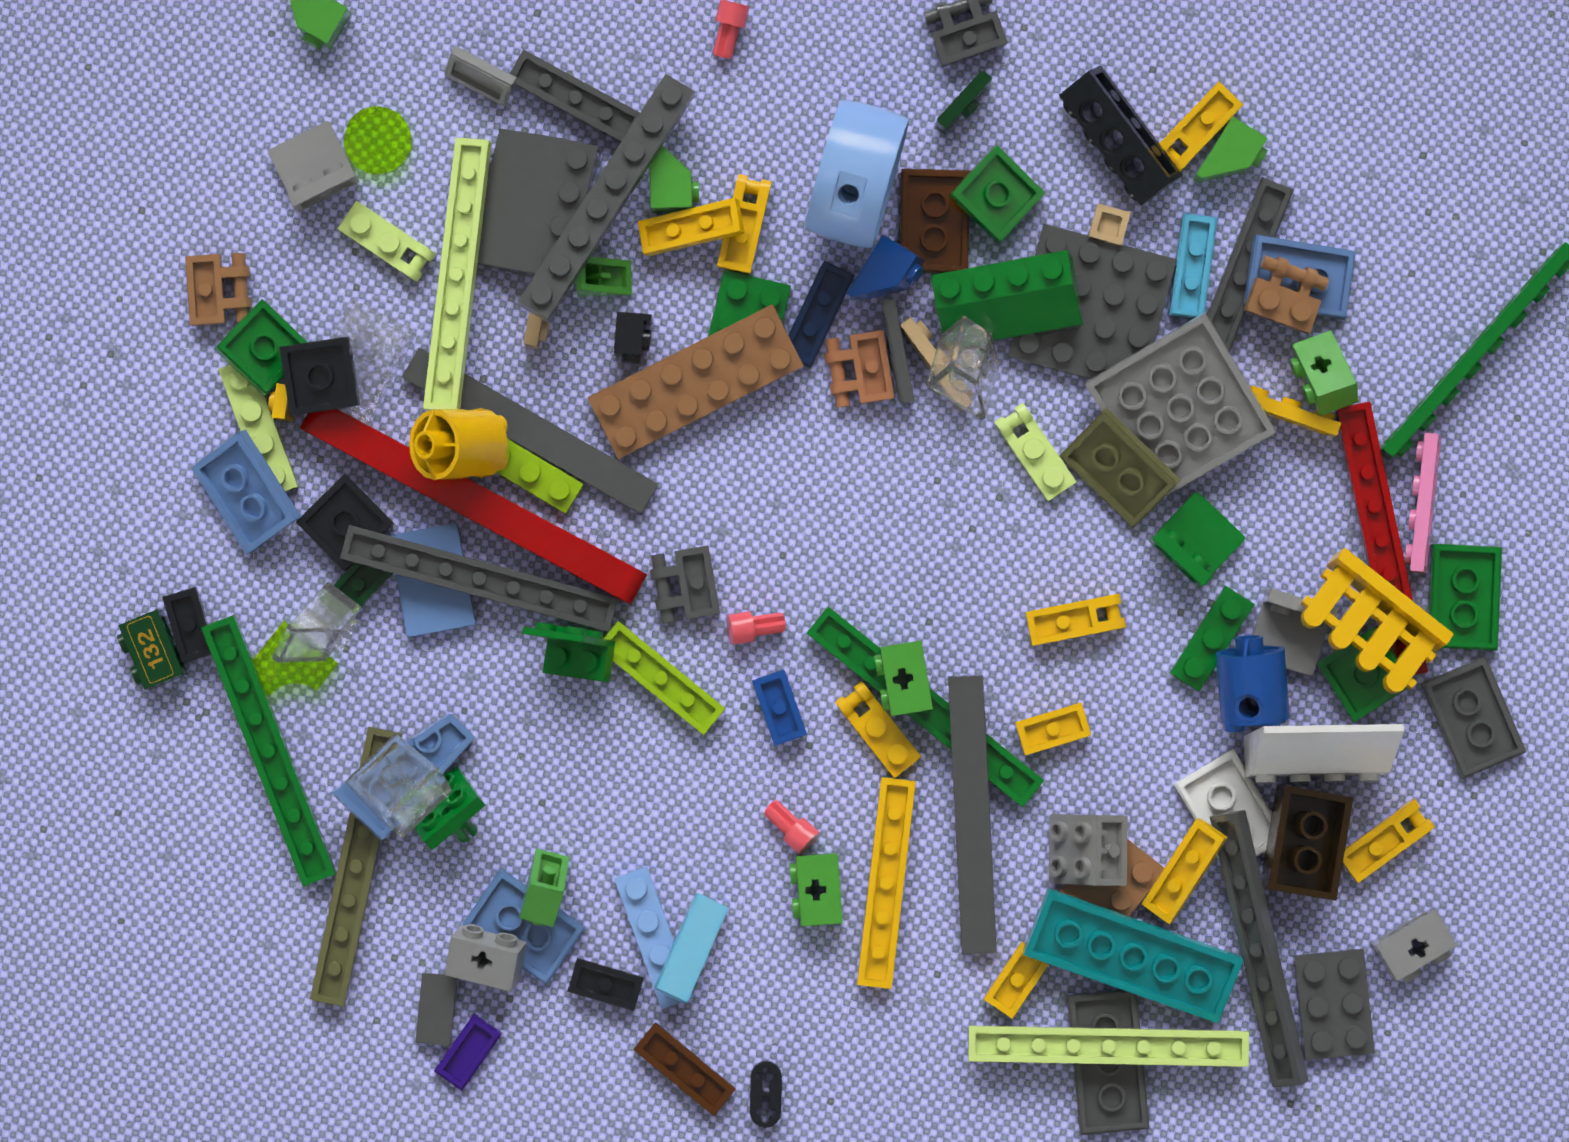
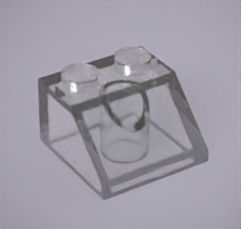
(965, 367)
(319, 628)
(399, 785)

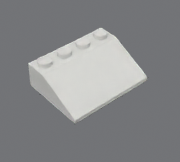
(1321, 751)

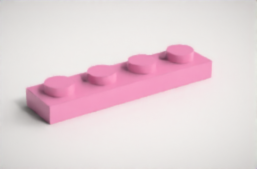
(1425, 488)

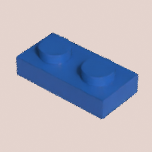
(779, 707)

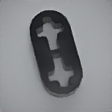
(757, 1092)

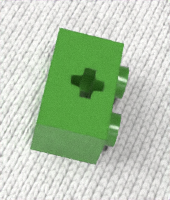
(1324, 373)
(911, 659)
(827, 908)

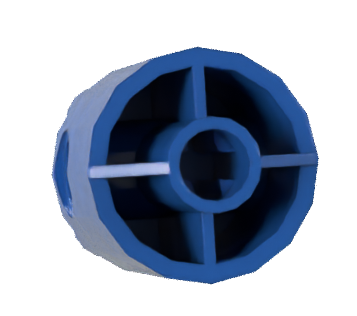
(1254, 673)

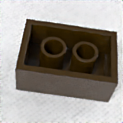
(1306, 842)

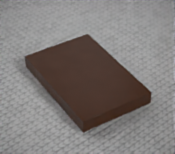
(932, 221)

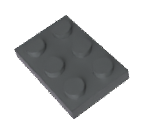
(1333, 1004)

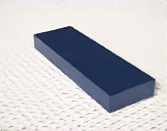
(819, 311)

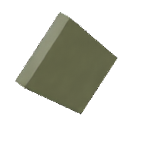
(1119, 467)

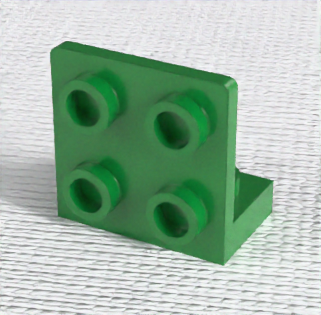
(1197, 539)
(575, 651)

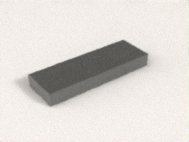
(897, 352)

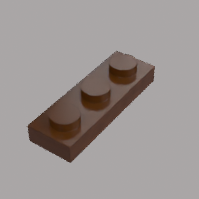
(684, 1068)

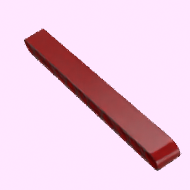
(478, 505)

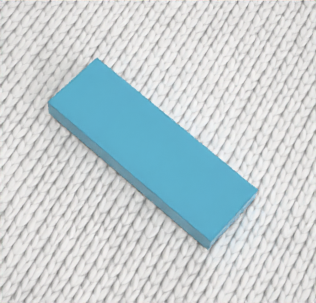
(1193, 266)
(691, 948)

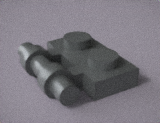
(967, 38)
(695, 580)

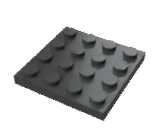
(1120, 305)

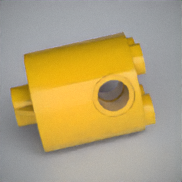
(459, 443)

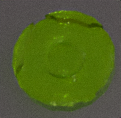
(377, 140)

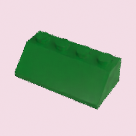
(1012, 295)

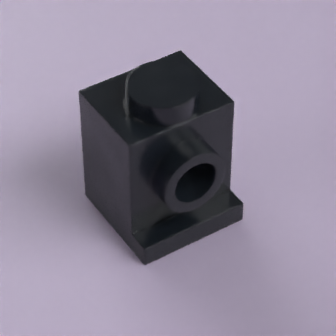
(632, 336)

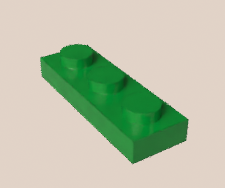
(1211, 636)

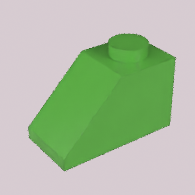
(320, 20)
(1233, 152)
(671, 184)
(544, 888)

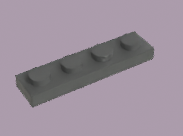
(573, 96)

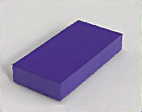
(468, 1052)

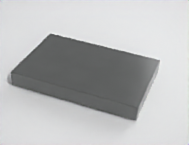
(1473, 717)

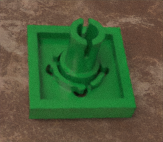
(452, 813)

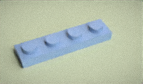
(647, 924)

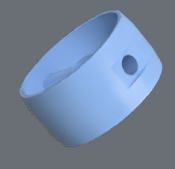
(856, 173)

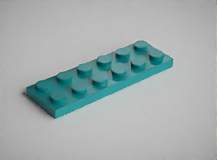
(1133, 955)

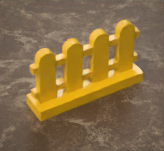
(1374, 593)

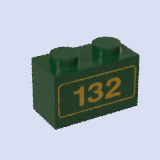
(151, 649)

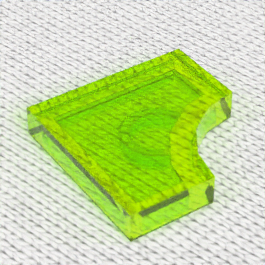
(281, 674)

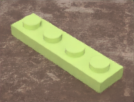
(254, 417)

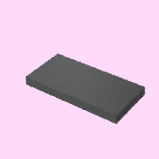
(1108, 1094)

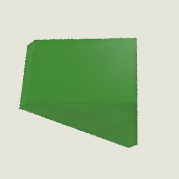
(605, 278)

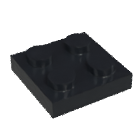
(319, 376)
(334, 512)

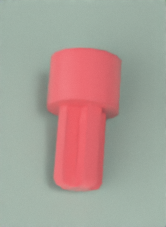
(731, 18)
(744, 627)
(798, 833)

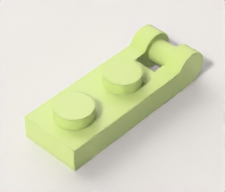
(385, 240)
(1035, 453)

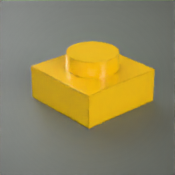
(279, 404)

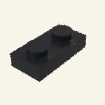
(186, 619)
(605, 984)

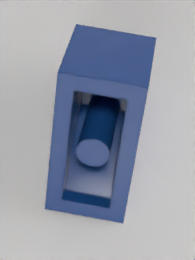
(886, 271)

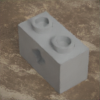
(1424, 928)
(485, 957)

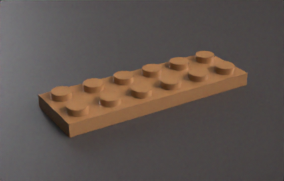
(695, 381)

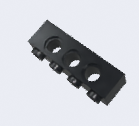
(1137, 139)

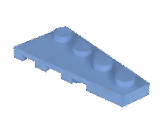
(438, 743)

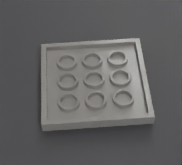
(1185, 400)

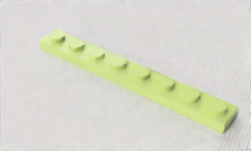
(457, 274)
(1108, 1046)

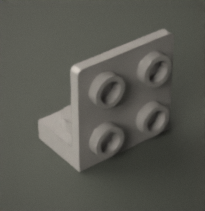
(313, 166)
(1282, 626)
(1088, 850)

